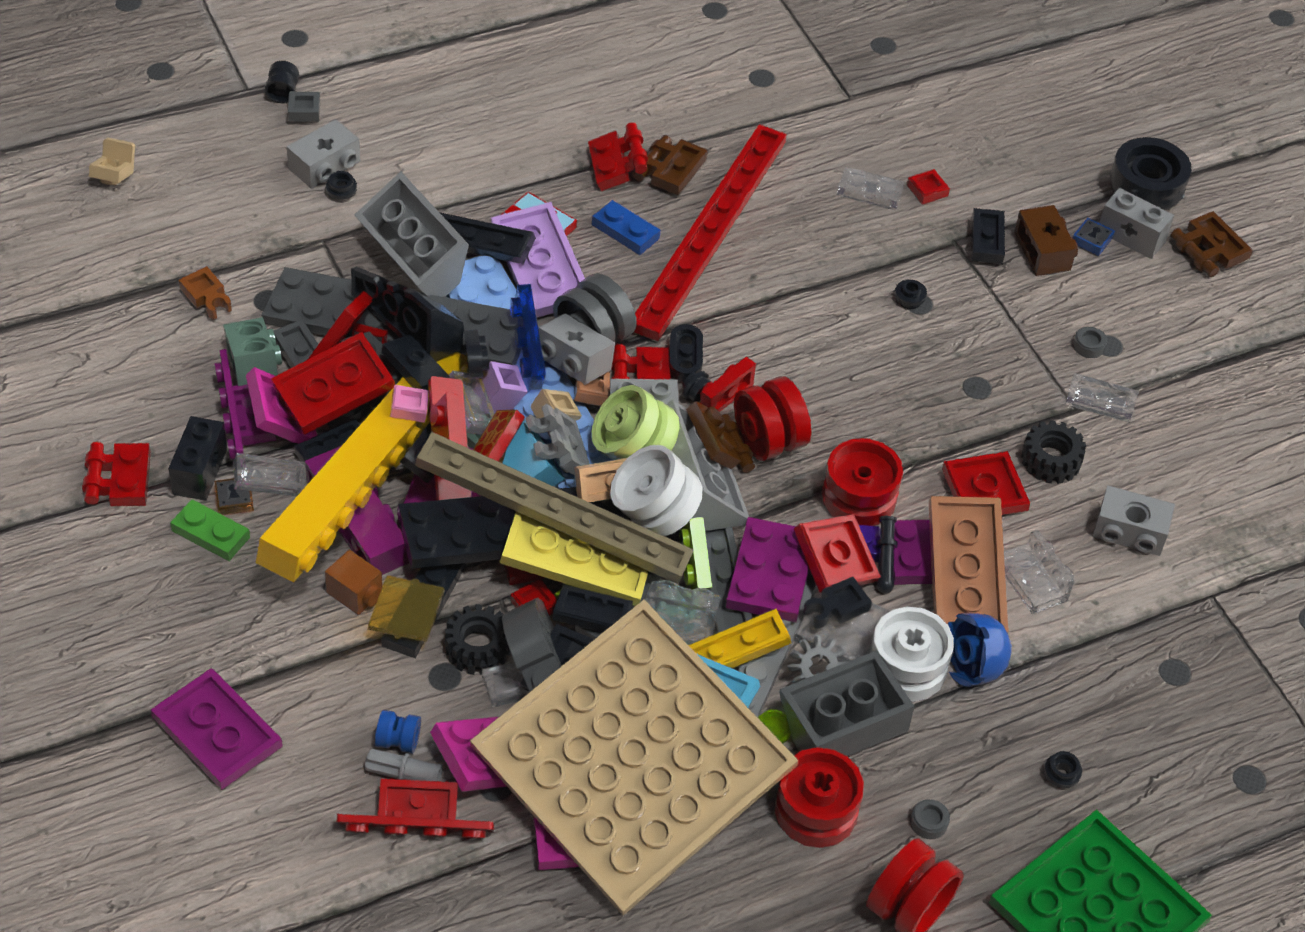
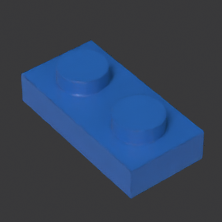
(626, 227)

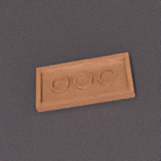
(967, 557)

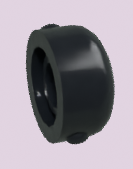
(1152, 171)

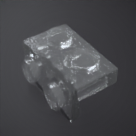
(686, 610)

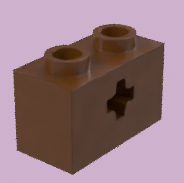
(1045, 240)

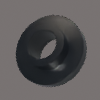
(341, 185)
(910, 293)
(694, 384)
(1063, 761)

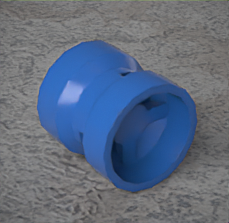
(398, 731)

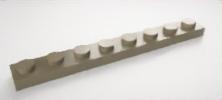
(554, 507)

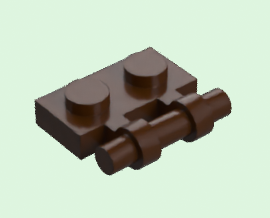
(677, 168)
(1217, 238)
(721, 437)

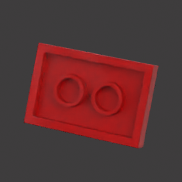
(333, 383)

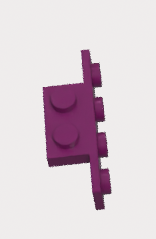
(241, 416)

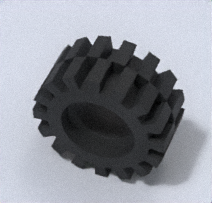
(476, 656)

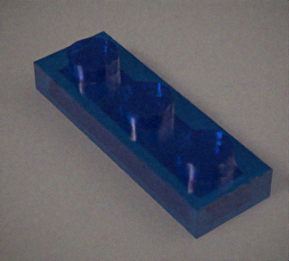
(528, 337)

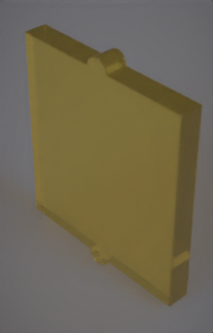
(406, 608)

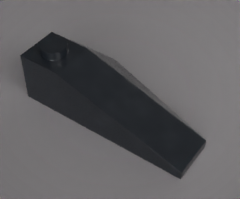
(410, 313)

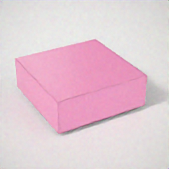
(409, 403)

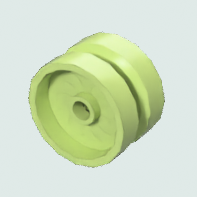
(633, 421)

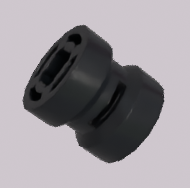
(281, 80)

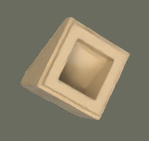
(556, 399)

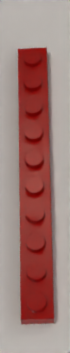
(708, 232)

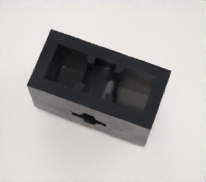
(198, 458)

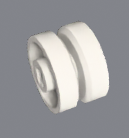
(656, 490)
(915, 649)

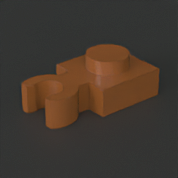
(205, 289)

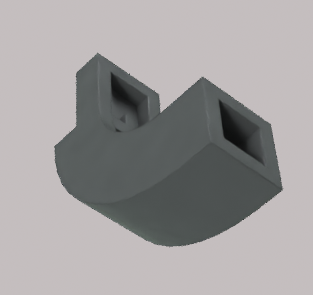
(530, 641)

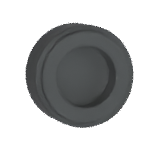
(1090, 342)
(930, 819)

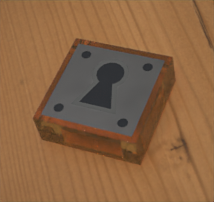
(232, 500)

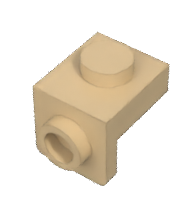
(115, 163)

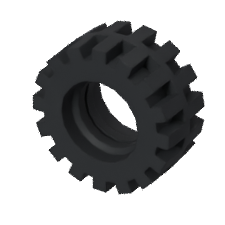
(1052, 466)

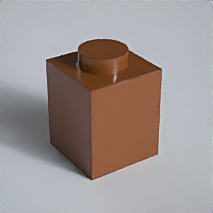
(353, 582)

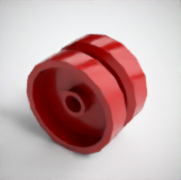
(772, 418)
(862, 480)
(820, 798)
(914, 888)

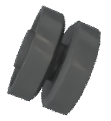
(600, 306)

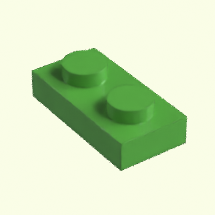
(210, 530)

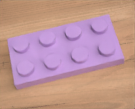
(551, 261)

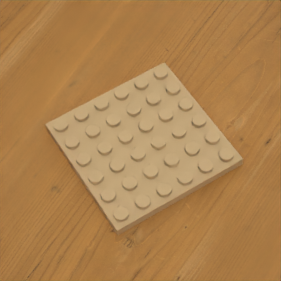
(633, 755)

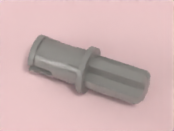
(402, 766)

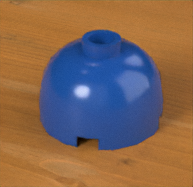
(979, 649)

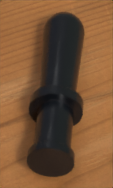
(886, 554)

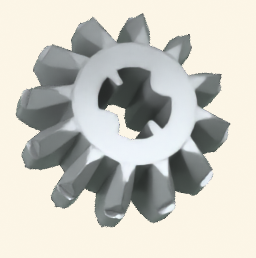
(817, 651)

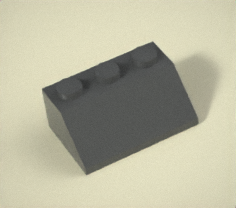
(847, 707)

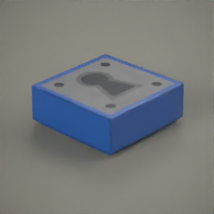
(1093, 236)

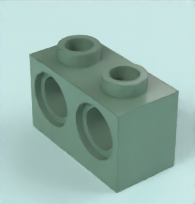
(251, 346)

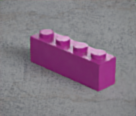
(372, 529)

